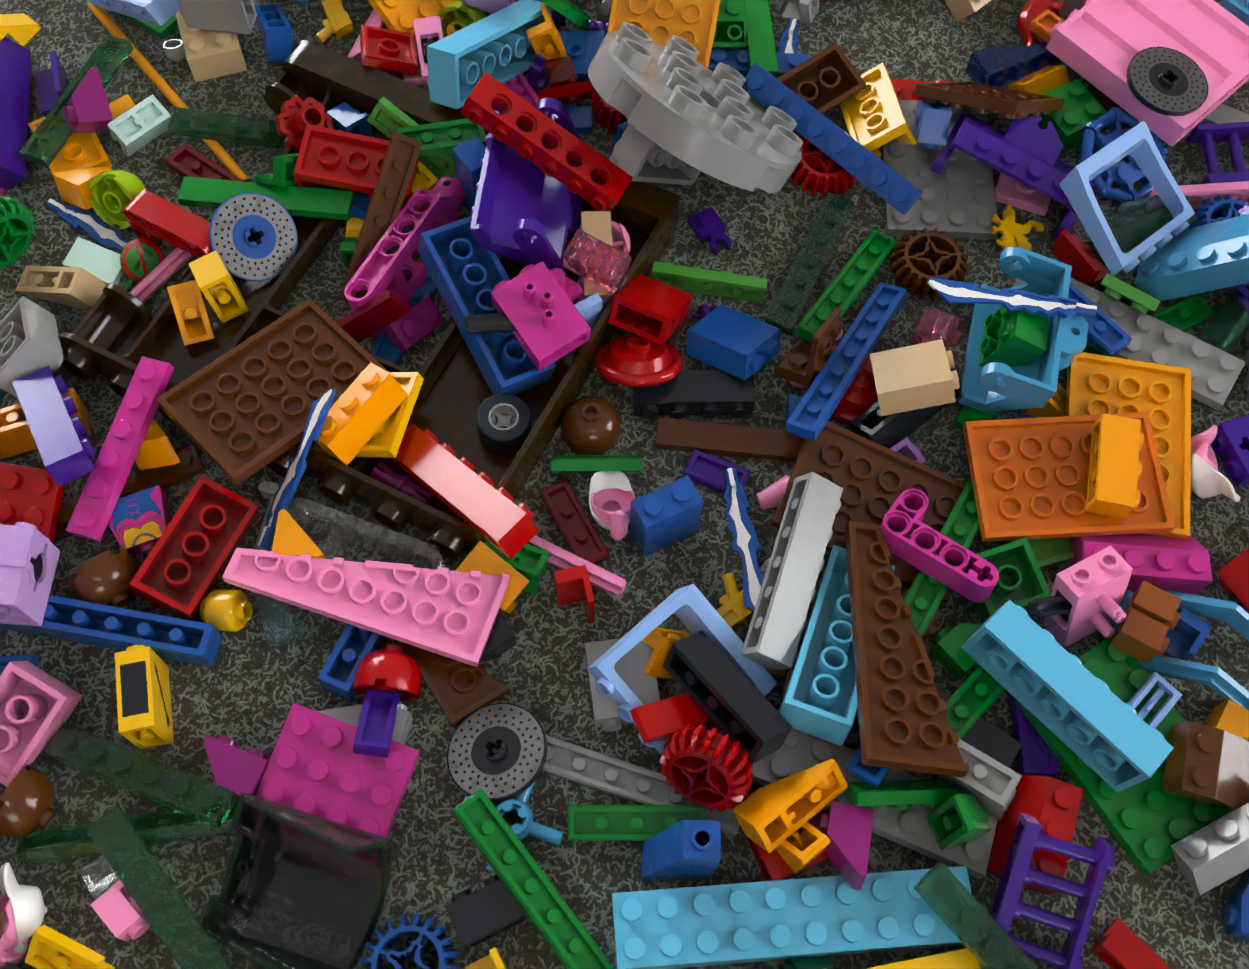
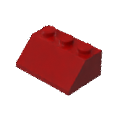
(1054, 807)

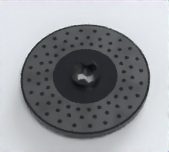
(1167, 81)
(498, 775)

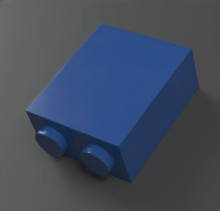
(733, 342)
(665, 516)

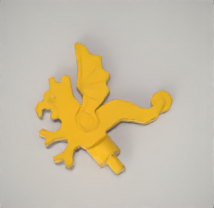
(1012, 231)

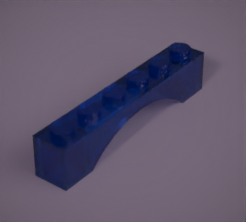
(1001, 64)

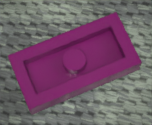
(415, 325)

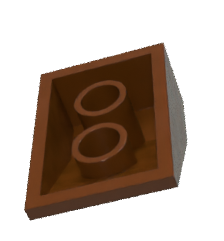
(1207, 766)

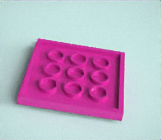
(322, 776)

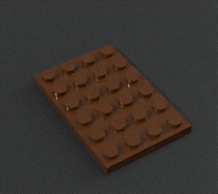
(261, 392)
(871, 484)

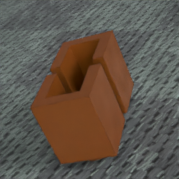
(1147, 623)

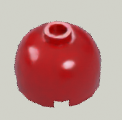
(389, 671)

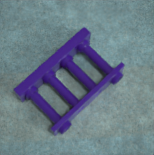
(1233, 133)
(1019, 871)

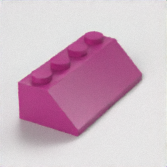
(1159, 560)

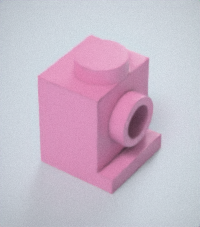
(121, 913)

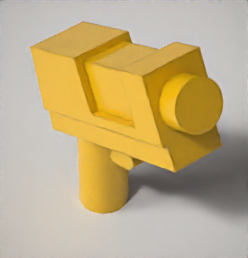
(337, 21)
(732, 603)

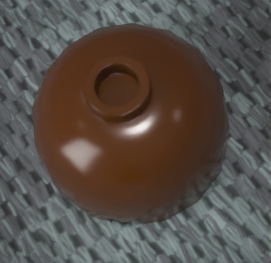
(591, 426)
(105, 578)
(26, 803)

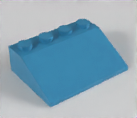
(1198, 261)

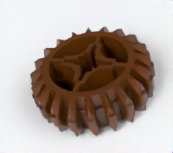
(935, 256)

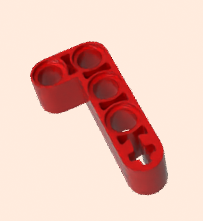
(159, 219)

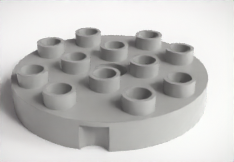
(695, 110)

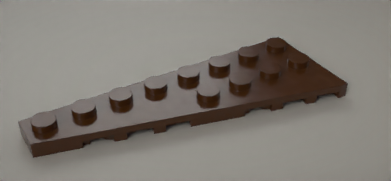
(897, 699)

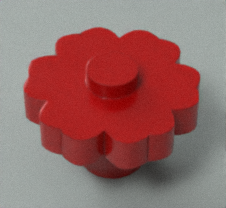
(295, 116)

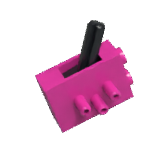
(536, 314)

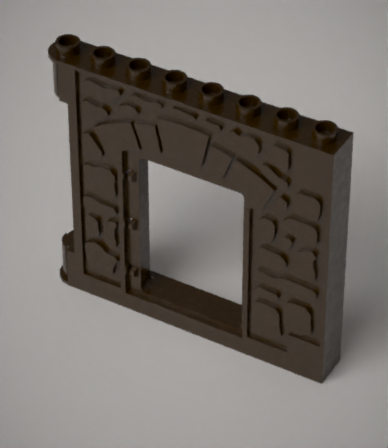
(123, 330)

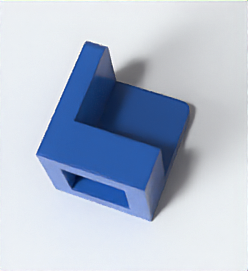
(1186, 636)

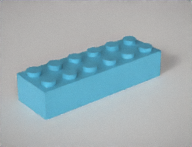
(489, 45)
(823, 678)
(1067, 698)

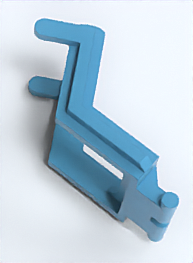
(1195, 672)

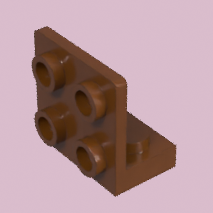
(807, 359)

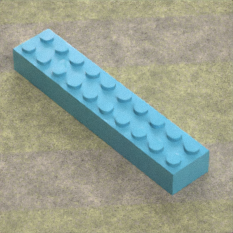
(776, 921)

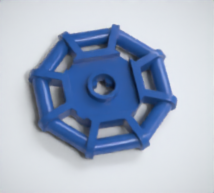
(1122, 172)

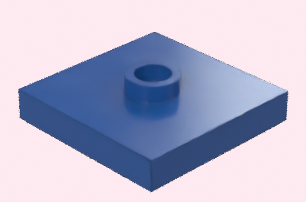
(582, 49)

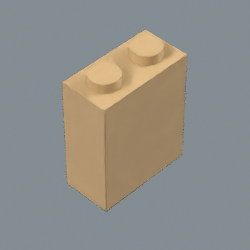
(914, 377)

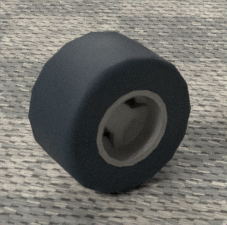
(508, 412)

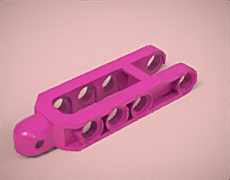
(387, 271)

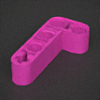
(933, 561)

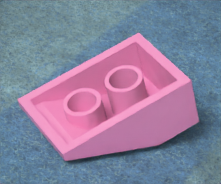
(30, 714)

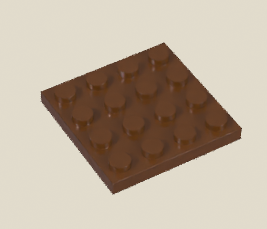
(988, 98)

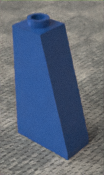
(682, 852)

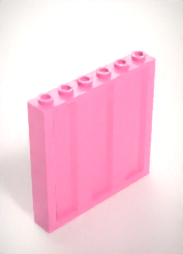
(1109, 33)

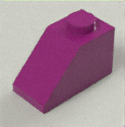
(88, 105)
(850, 839)

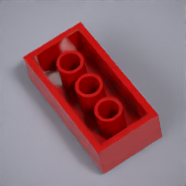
(194, 549)

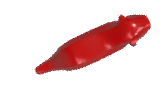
(1031, 11)

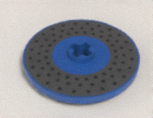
(260, 214)

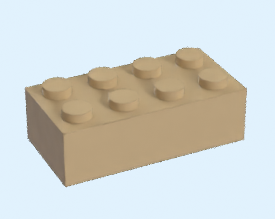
(211, 51)

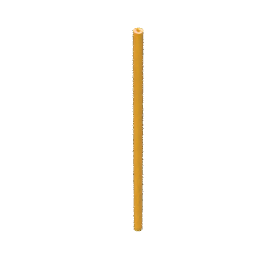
(166, 90)

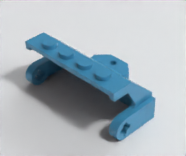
(1021, 387)

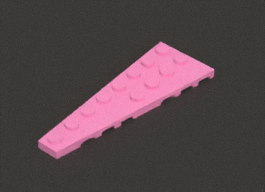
(418, 606)

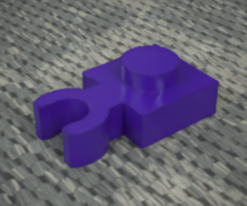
(537, 73)
(709, 227)

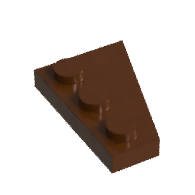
(456, 685)

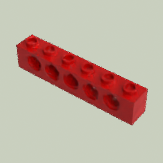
(540, 131)

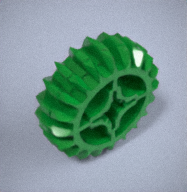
(15, 230)

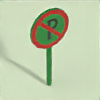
(139, 259)

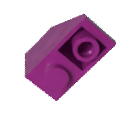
(234, 767)

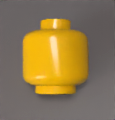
(226, 609)

